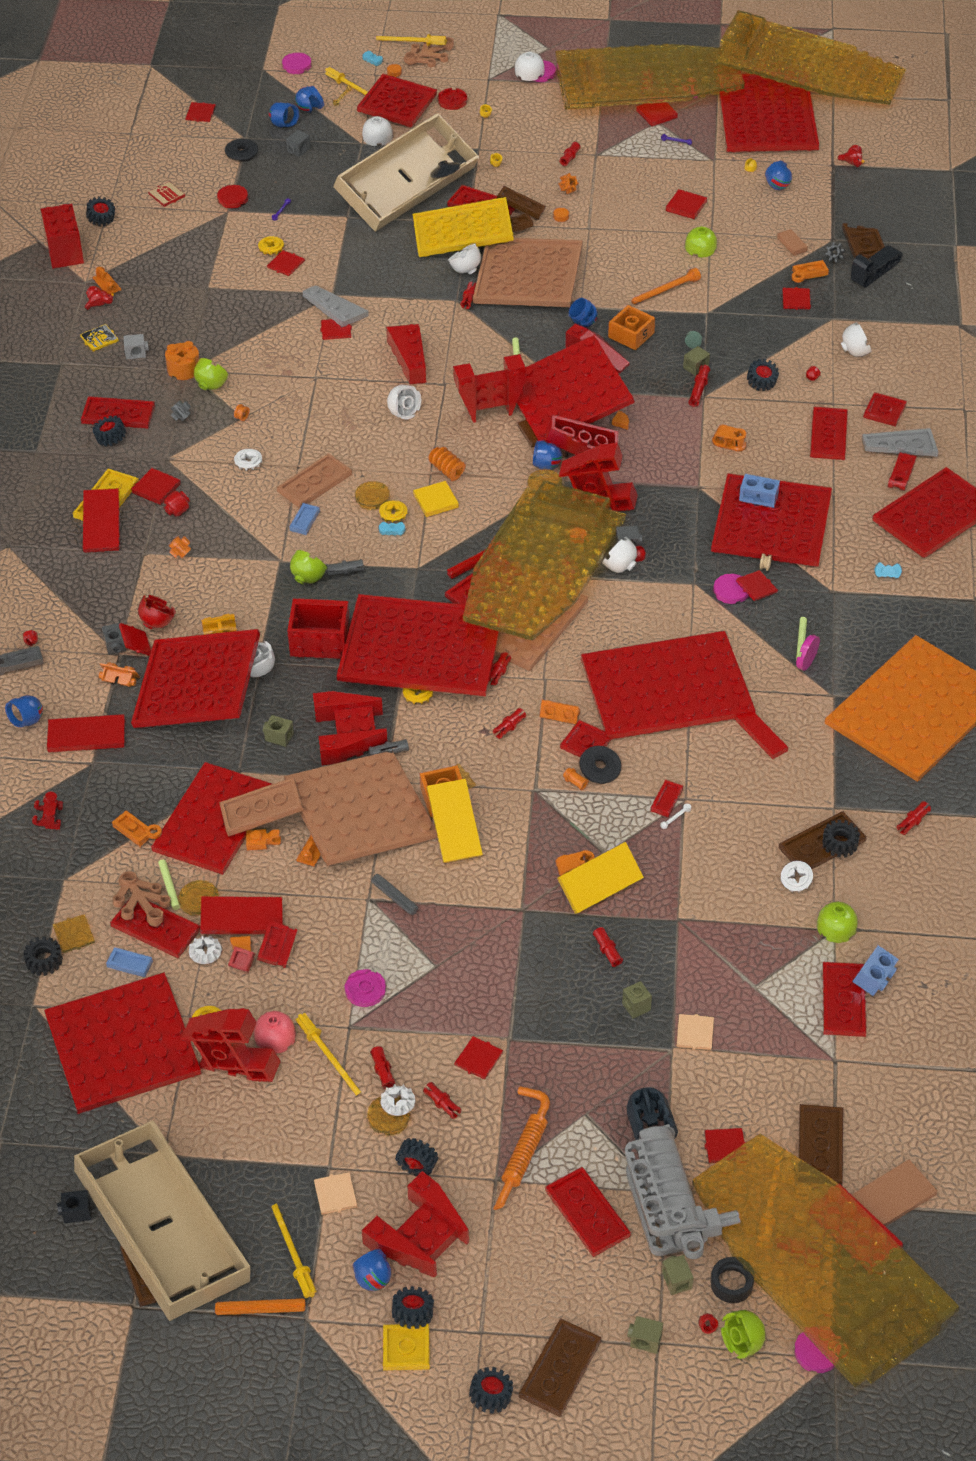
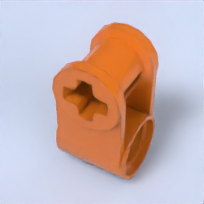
(728, 438)
(569, 862)

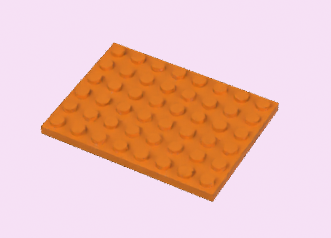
(911, 708)

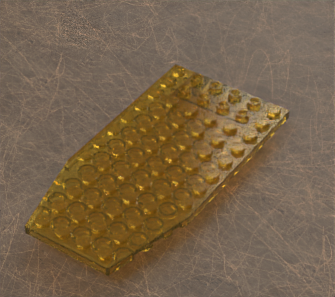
(806, 60)
(641, 75)
(540, 559)
(824, 1260)

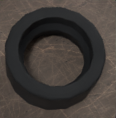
(726, 1294)

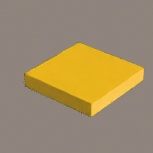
(435, 498)
(405, 1347)

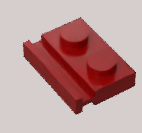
(277, 944)

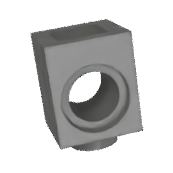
(135, 346)

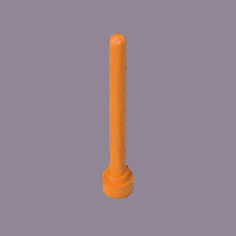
(692, 275)

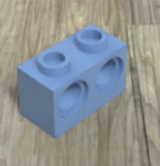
(759, 490)
(876, 970)

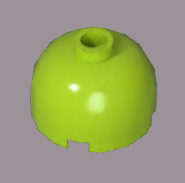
(701, 242)
(208, 375)
(306, 568)
(837, 922)
(743, 1333)

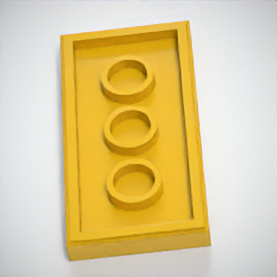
(110, 480)
(454, 821)
(600, 877)

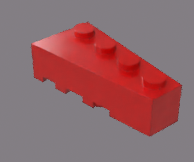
(408, 349)
(576, 435)

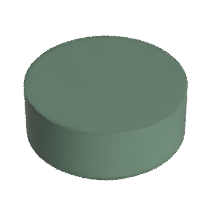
(693, 339)

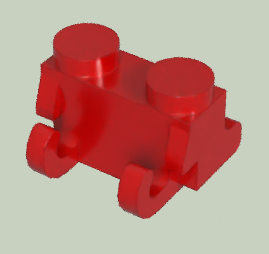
(49, 808)

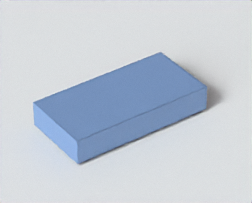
(304, 519)
(129, 962)

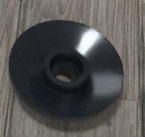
(444, 169)

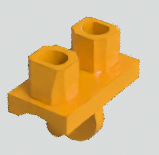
(219, 624)

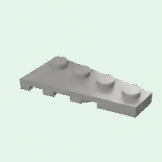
(335, 307)
(909, 441)

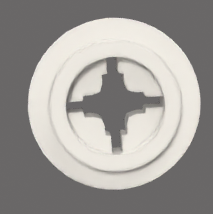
(253, 455)
(789, 872)
(197, 953)
(402, 1106)

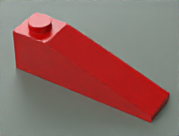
(578, 333)

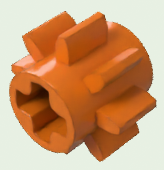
(568, 183)
(179, 546)

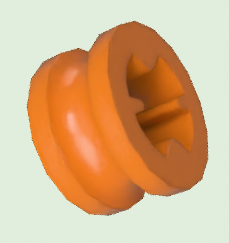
(241, 412)

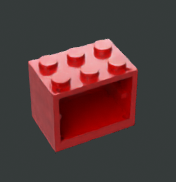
(62, 235)
(318, 628)

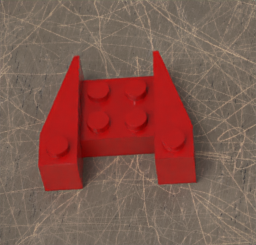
(491, 388)
(591, 471)
(353, 723)
(222, 1045)
(424, 1233)

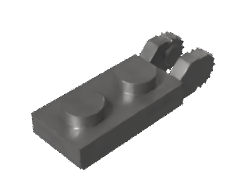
(20, 659)

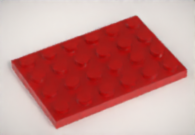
(931, 512)
(197, 826)

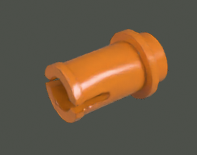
(572, 776)

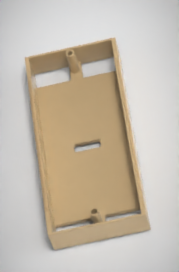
(415, 154)
(148, 1192)

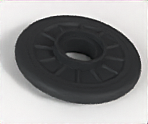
(233, 152)
(600, 775)

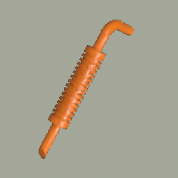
(525, 1147)

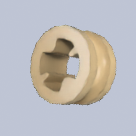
(765, 562)

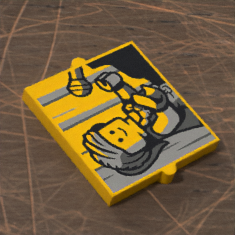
(99, 337)

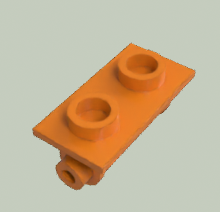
(105, 281)
(126, 675)
(559, 711)
(309, 853)

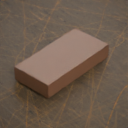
(792, 242)

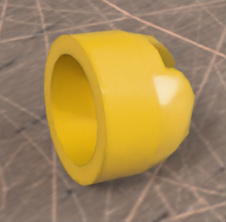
(483, 108)
(493, 159)
(750, 165)

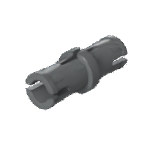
(345, 567)
(401, 746)

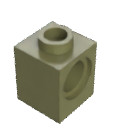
(695, 359)
(278, 730)
(636, 999)
(677, 1274)
(645, 1334)

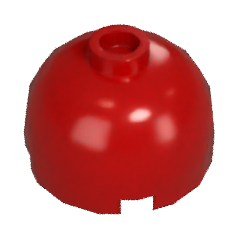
(154, 612)

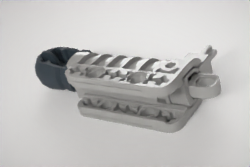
(662, 1172)

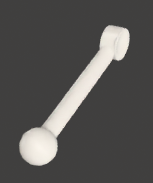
(686, 808)

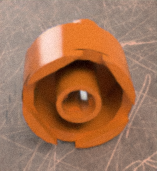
(181, 360)

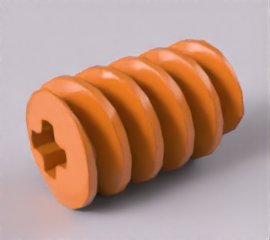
(447, 463)

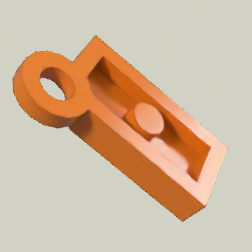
(809, 270)
(135, 829)

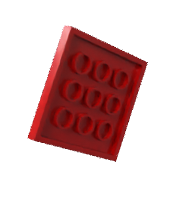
(397, 100)

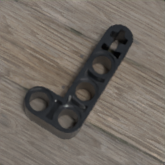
(867, 270)

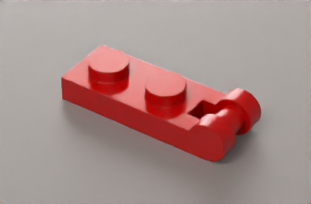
(902, 471)

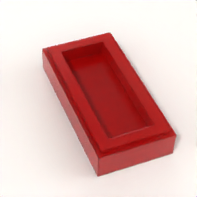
(666, 798)

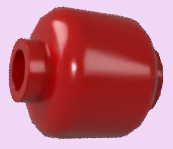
(176, 503)

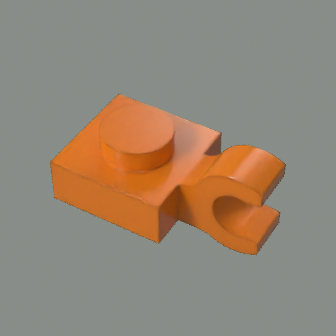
(259, 839)

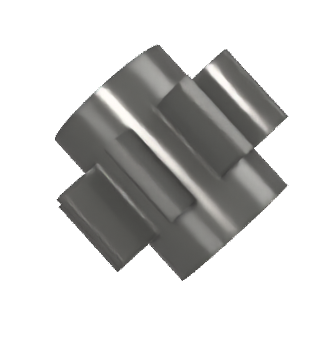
(838, 248)
(181, 410)

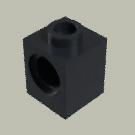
(79, 1213)

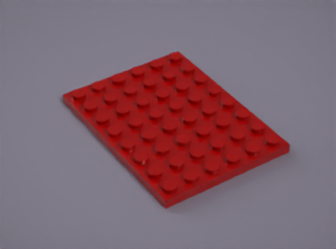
(768, 117)
(417, 647)
(666, 685)

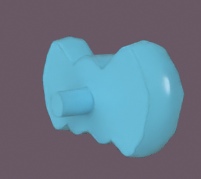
(372, 58)
(392, 529)
(888, 570)

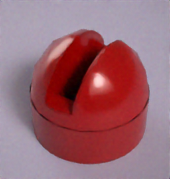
(813, 373)
(641, 553)
(30, 637)
(712, 1321)

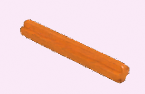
(260, 1306)

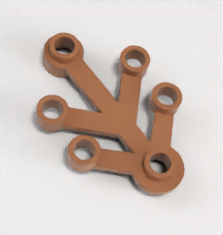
(411, 57)
(130, 881)

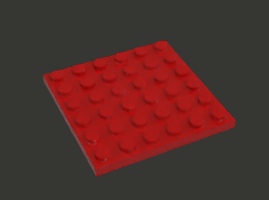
(572, 385)
(788, 531)
(196, 678)
(121, 1042)

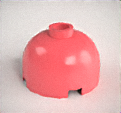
(274, 1031)

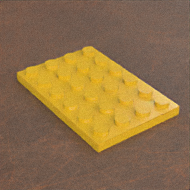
(462, 226)

